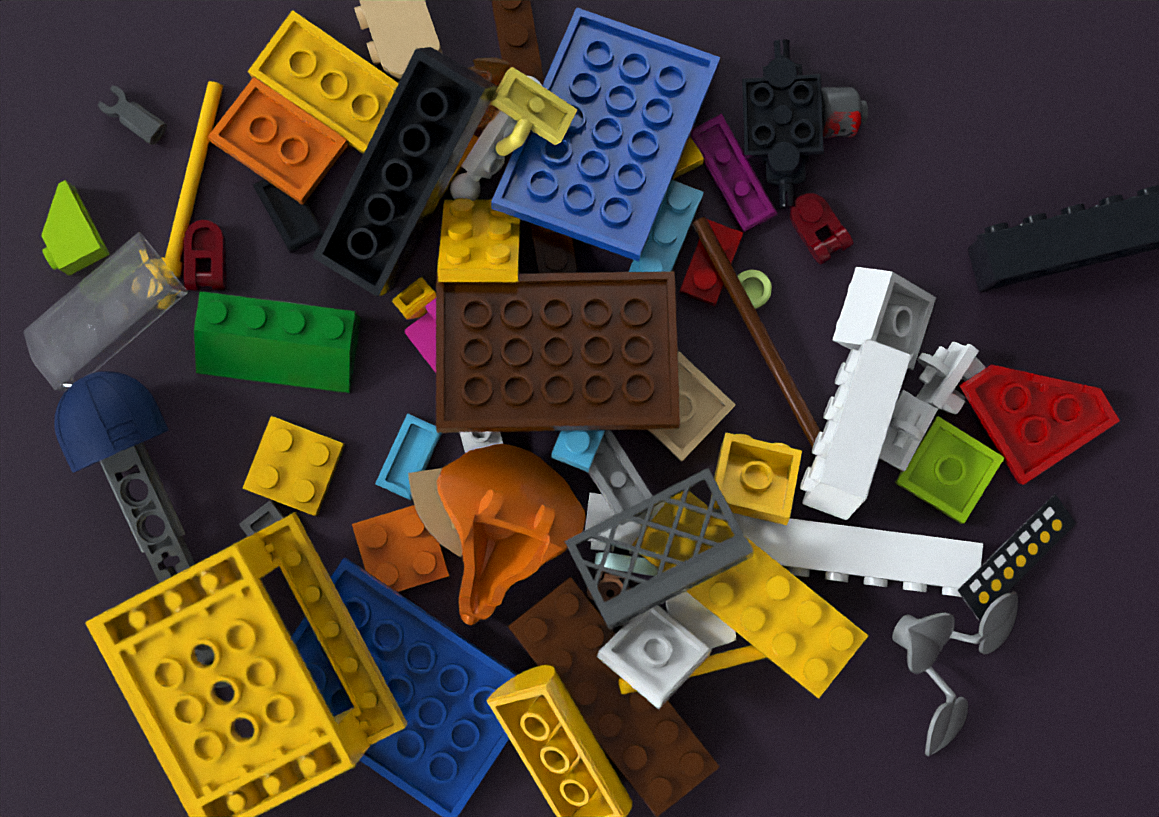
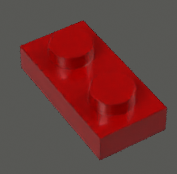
(702, 278)

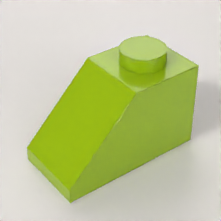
(71, 233)

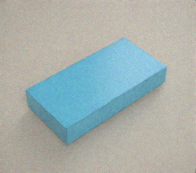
(408, 454)

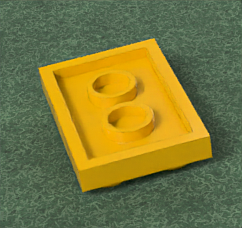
(478, 243)

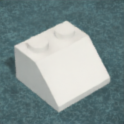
(884, 311)

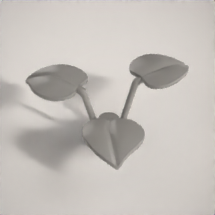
(926, 639)

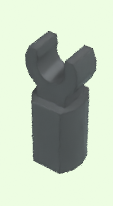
(135, 117)

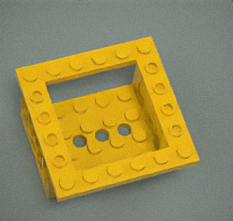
(173, 695)

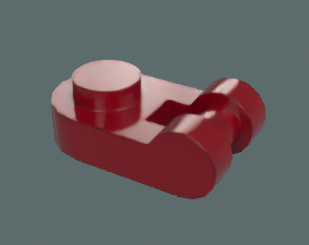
(812, 215)
(204, 242)

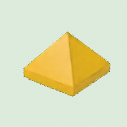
(414, 298)

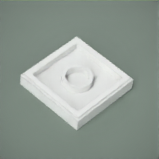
(654, 654)

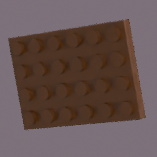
(558, 353)

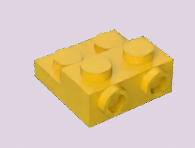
(757, 477)

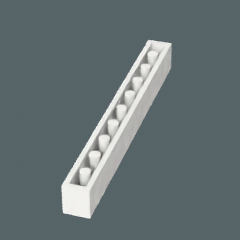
(837, 550)

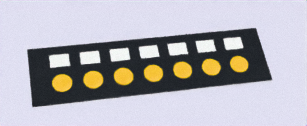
(1016, 556)

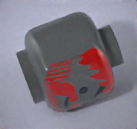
(842, 111)

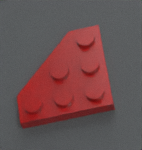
(1036, 416)

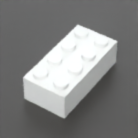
(854, 429)

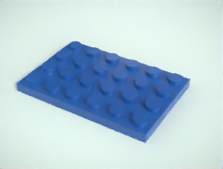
(625, 142)
(436, 682)

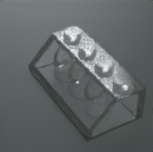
(102, 313)

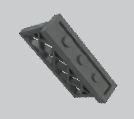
(674, 580)

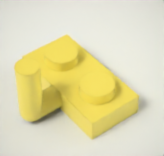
(533, 110)

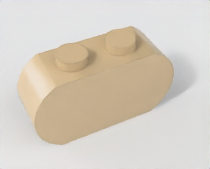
(396, 32)

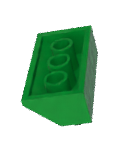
(275, 342)

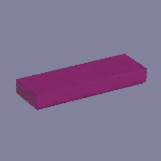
(733, 174)

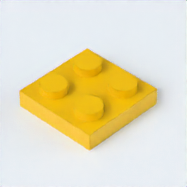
(293, 466)

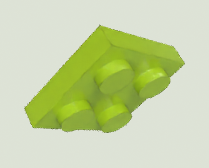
(950, 470)

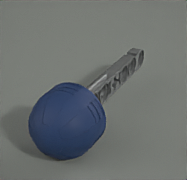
(107, 422)

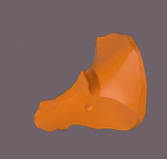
(509, 520)

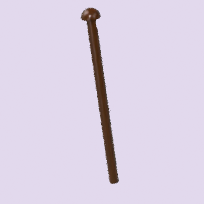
(757, 329)

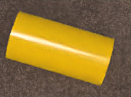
(558, 746)

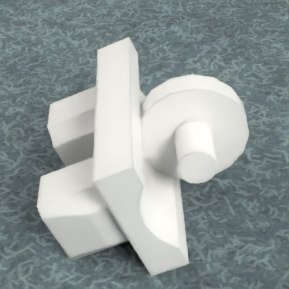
(943, 374)
(906, 430)

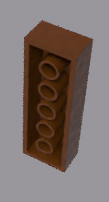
(644, 742)

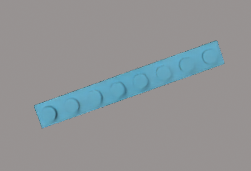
(659, 255)

